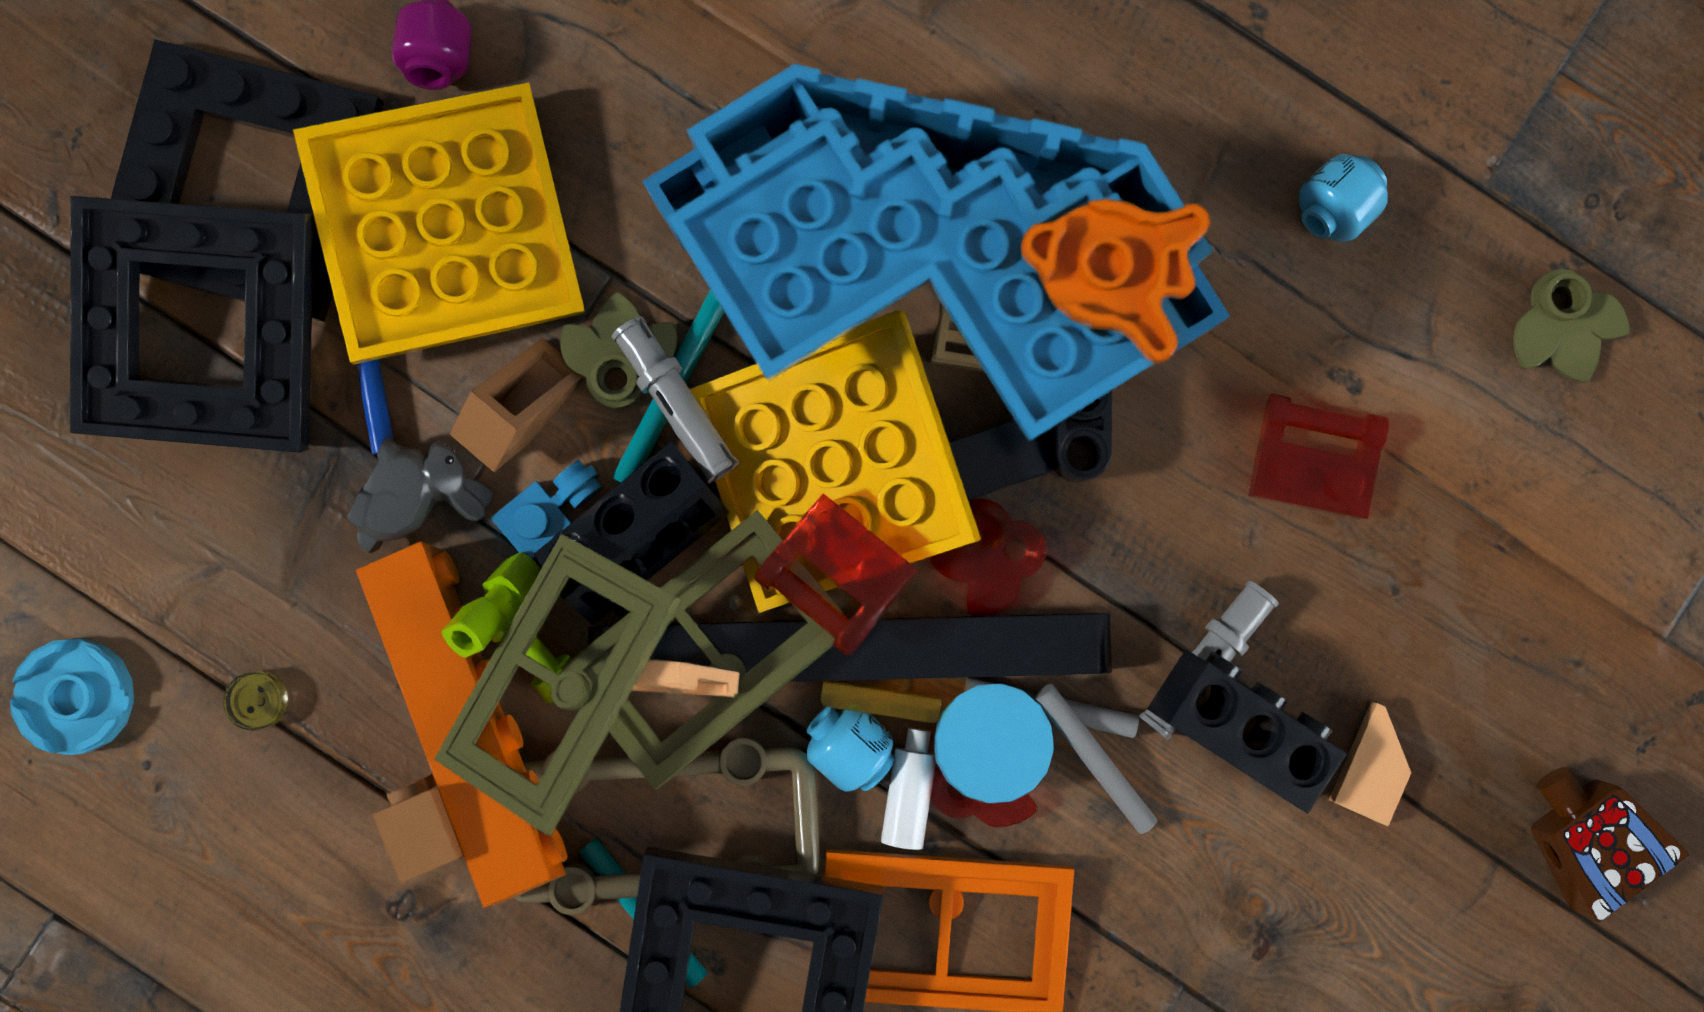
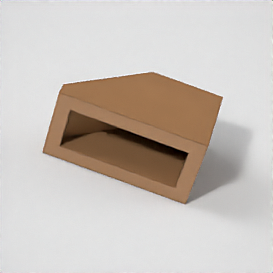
(514, 404)

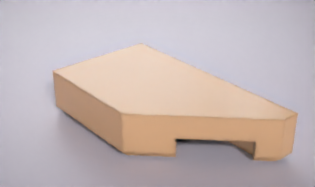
(686, 679)
(1373, 770)

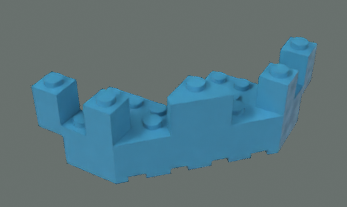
(850, 194)

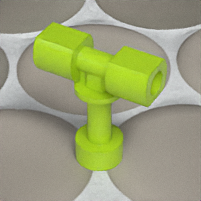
(491, 615)

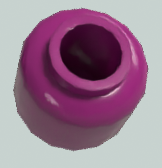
(431, 43)

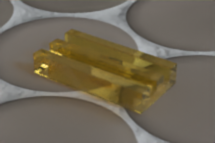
(881, 701)

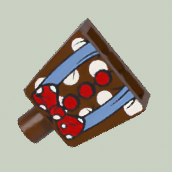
(1600, 844)

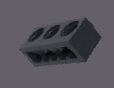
(641, 524)
(1268, 747)

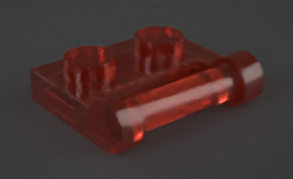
(1315, 476)
(850, 559)

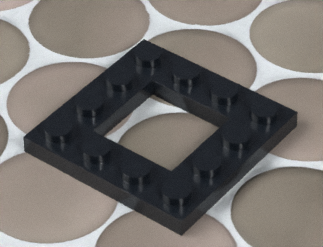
(161, 141)
(105, 386)
(693, 888)

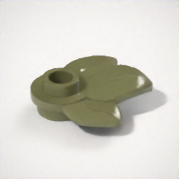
(1571, 334)
(596, 355)

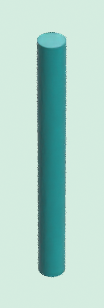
(688, 357)

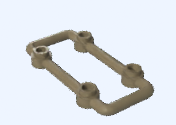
(741, 763)

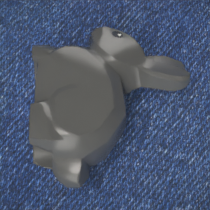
(406, 488)

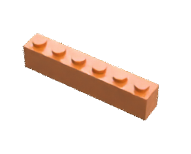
(411, 605)

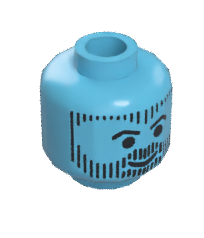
(1343, 197)
(849, 748)

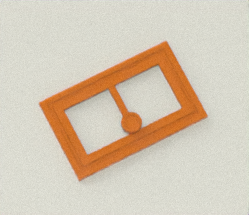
(947, 880)

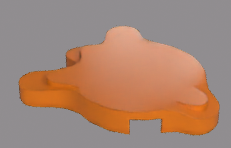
(1115, 266)

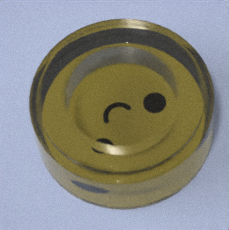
(255, 700)

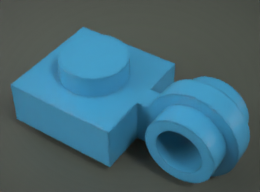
(537, 516)

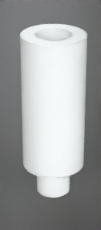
(909, 792)

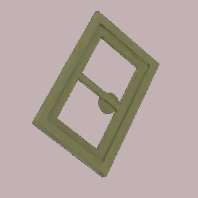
(598, 708)
(664, 759)

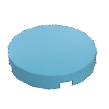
(72, 696)
(993, 743)

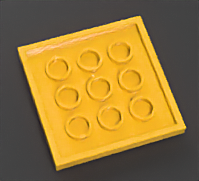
(439, 222)
(845, 426)

